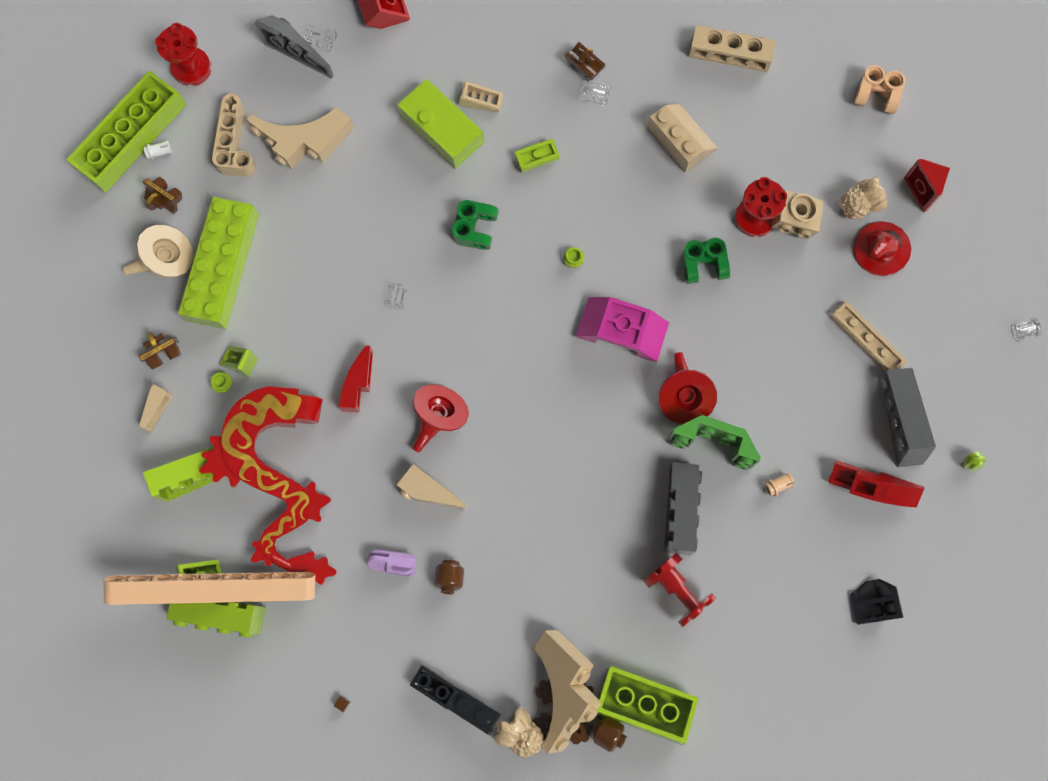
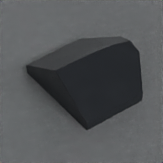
(876, 602)

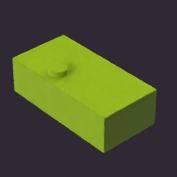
(441, 123)
(647, 705)

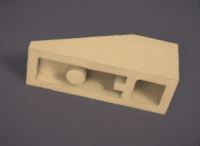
(425, 489)

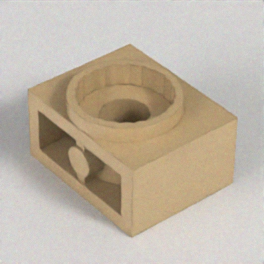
(805, 224)

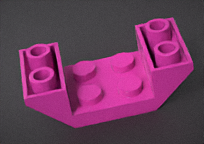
(623, 326)

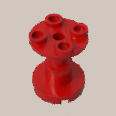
(188, 63)
(760, 204)
(674, 582)

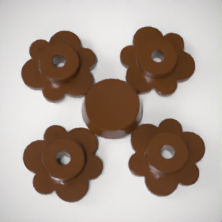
(544, 719)

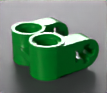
(479, 211)
(705, 256)

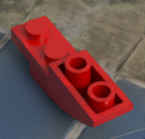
(876, 487)

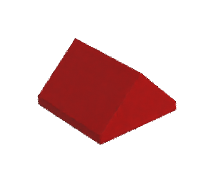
(926, 182)

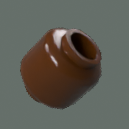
(449, 576)
(608, 734)

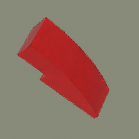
(357, 381)

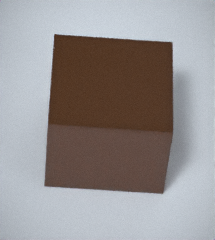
(342, 704)

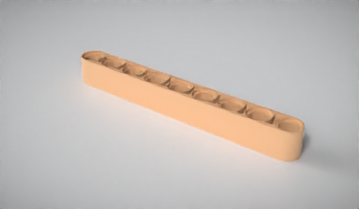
(208, 588)

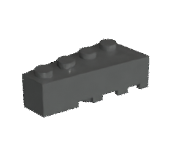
(907, 418)
(682, 509)

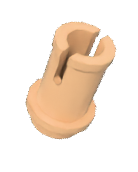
(779, 484)

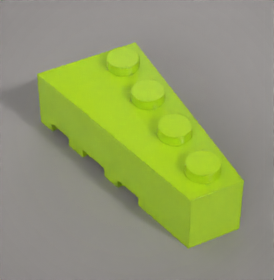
(178, 477)
(221, 615)

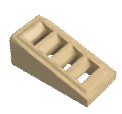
(471, 102)
(154, 407)

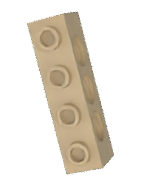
(738, 56)

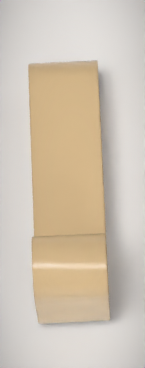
(233, 135)

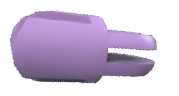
(392, 562)

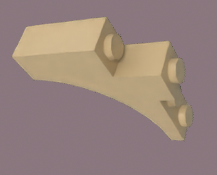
(314, 138)
(571, 698)

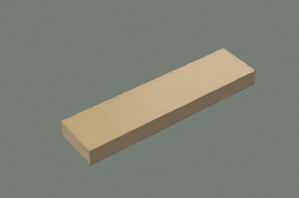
(867, 337)

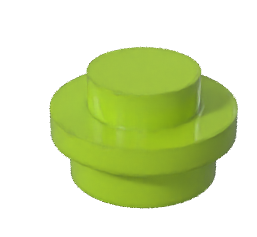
(573, 257)
(221, 382)
(974, 461)

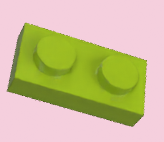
(537, 155)

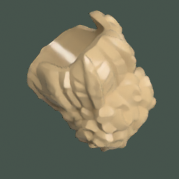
(863, 199)
(520, 734)

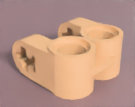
(882, 85)

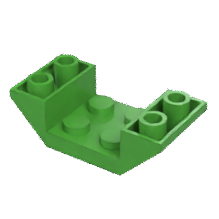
(744, 453)

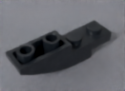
(455, 699)

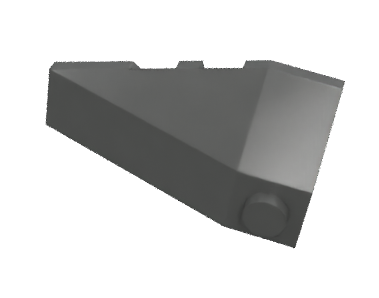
(285, 39)

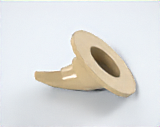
(162, 252)

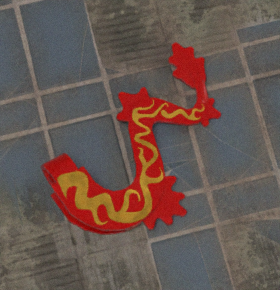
(236, 458)

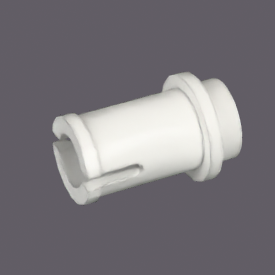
(157, 150)

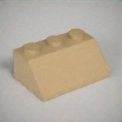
(680, 136)

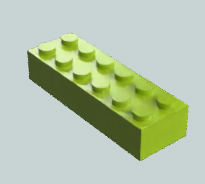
(126, 130)
(219, 263)

